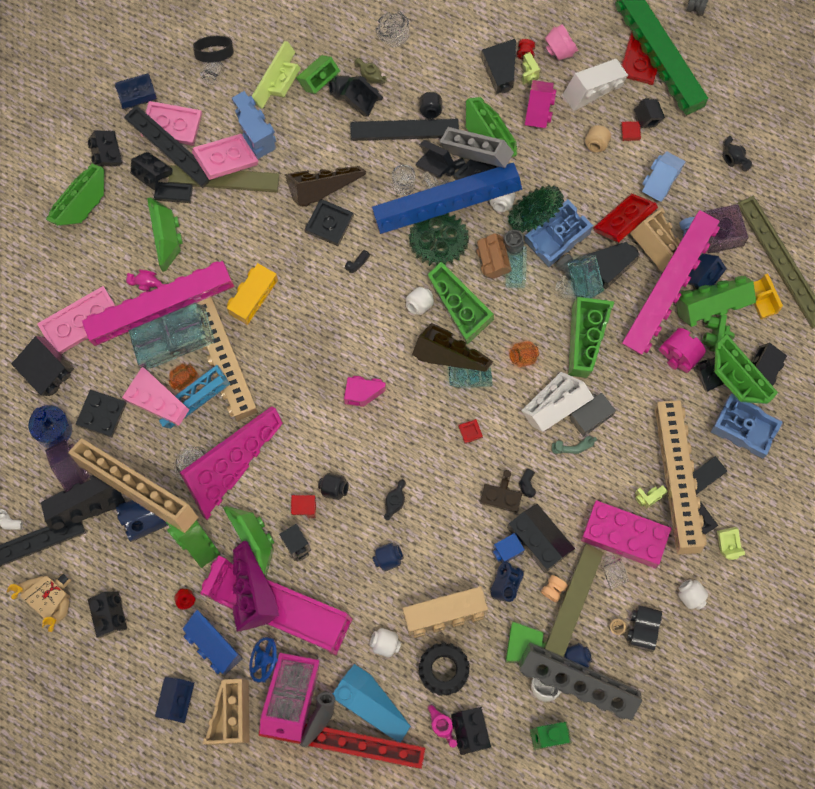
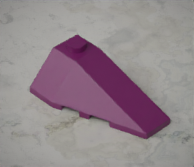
(254, 597)

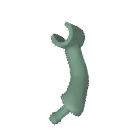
(586, 443)

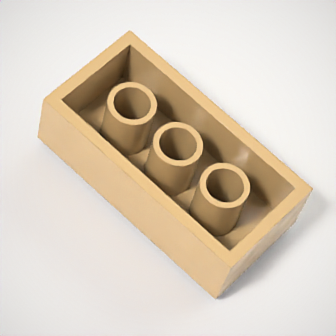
(445, 611)

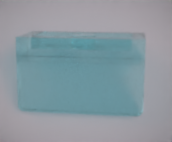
(517, 276)

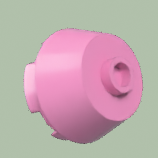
(560, 43)

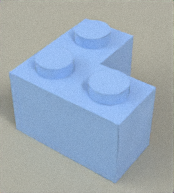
(665, 172)

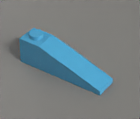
(367, 700)

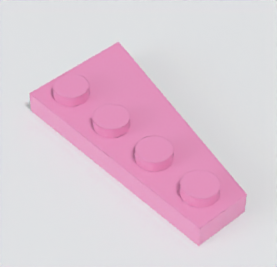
(153, 397)

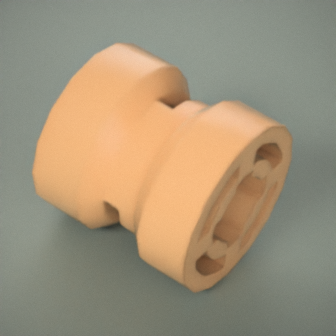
(554, 588)

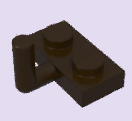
(500, 496)

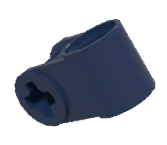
(506, 583)

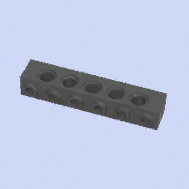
(536, 655)

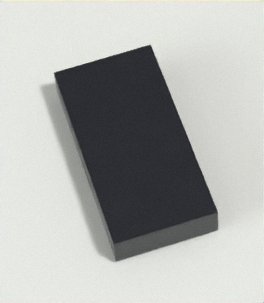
(174, 192)
(708, 474)

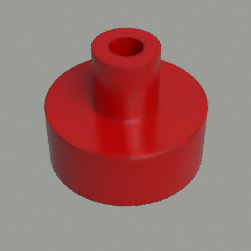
(184, 599)

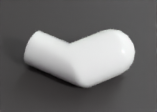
(9, 524)

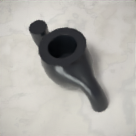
(735, 155)
(395, 500)

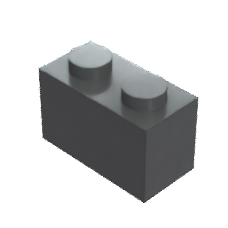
(592, 414)

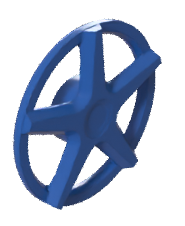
(262, 659)

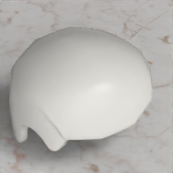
(543, 692)

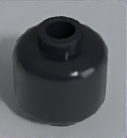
(337, 85)
(430, 105)
(333, 486)

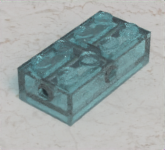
(171, 336)

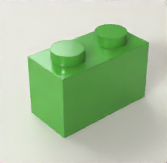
(318, 74)

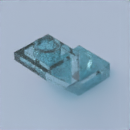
(469, 378)

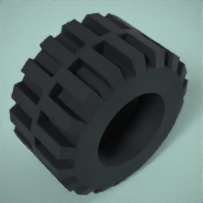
(448, 651)

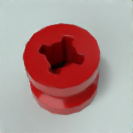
(525, 46)

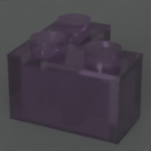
(64, 466)

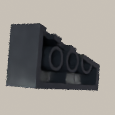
(80, 503)

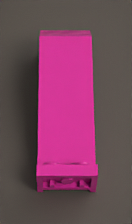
(297, 613)

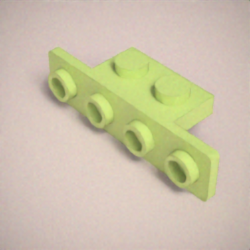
(278, 76)

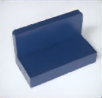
(708, 271)
(174, 699)

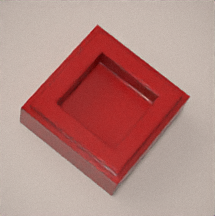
(630, 131)
(470, 431)

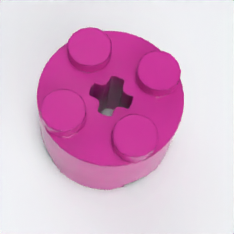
(682, 350)

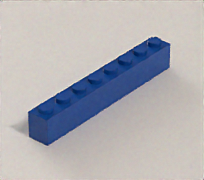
(447, 198)

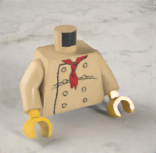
(45, 597)

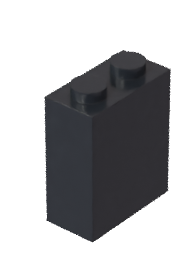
(42, 366)

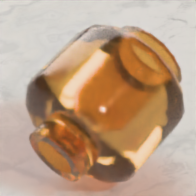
(524, 354)
(182, 376)

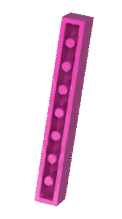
(670, 282)
(157, 303)

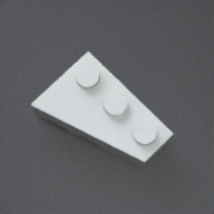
(594, 83)
(556, 401)

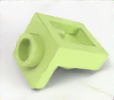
(530, 68)
(653, 496)

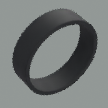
(214, 56)

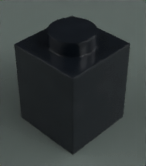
(649, 113)

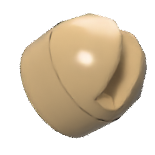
(618, 622)

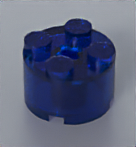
(44, 418)

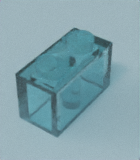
(586, 276)

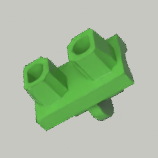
(719, 328)

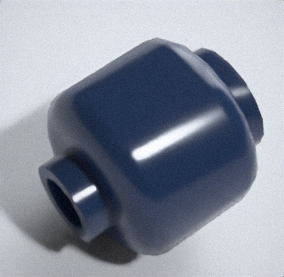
(388, 556)
(579, 654)

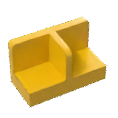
(767, 299)

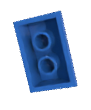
(211, 644)

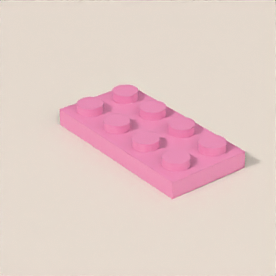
(66, 326)

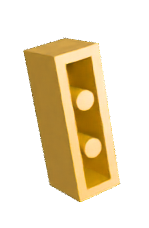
(252, 293)

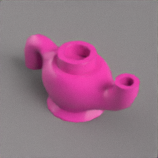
(144, 280)
(442, 725)

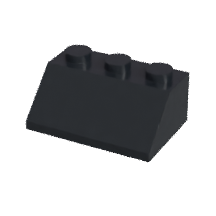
(540, 537)

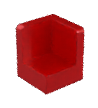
(303, 505)

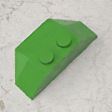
(486, 121)
(79, 197)
(165, 233)
(741, 374)
(250, 530)

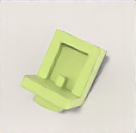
(730, 543)

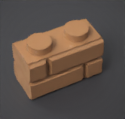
(493, 256)

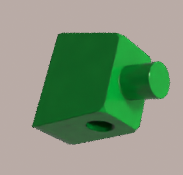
(550, 735)

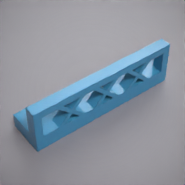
(202, 396)

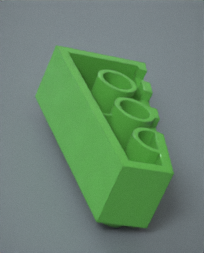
(715, 300)
(462, 305)
(587, 332)
(196, 543)

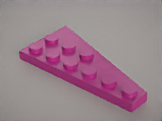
(226, 463)

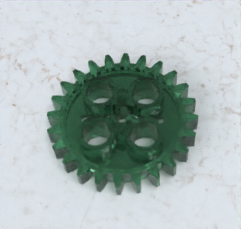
(536, 208)
(453, 246)

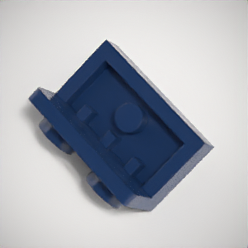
(135, 91)

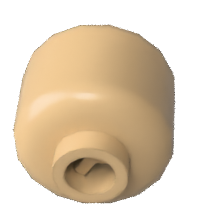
(598, 138)

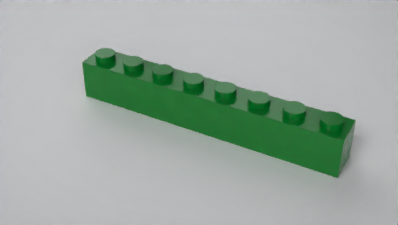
(663, 55)

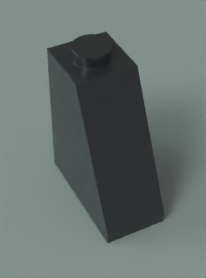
(500, 65)
(615, 261)

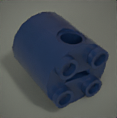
(138, 520)

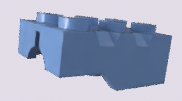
(255, 130)
(559, 234)
(746, 426)

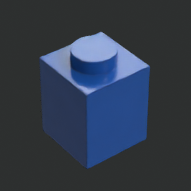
(508, 549)

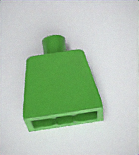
(519, 640)

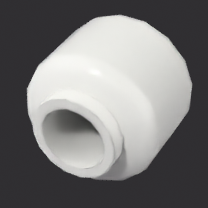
(503, 203)
(419, 300)
(693, 594)
(385, 642)

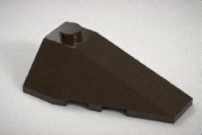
(310, 188)
(438, 347)

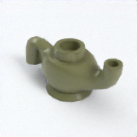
(370, 72)

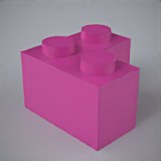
(540, 99)

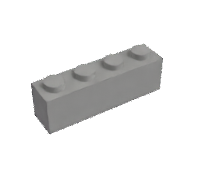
(476, 147)

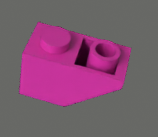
(362, 391)

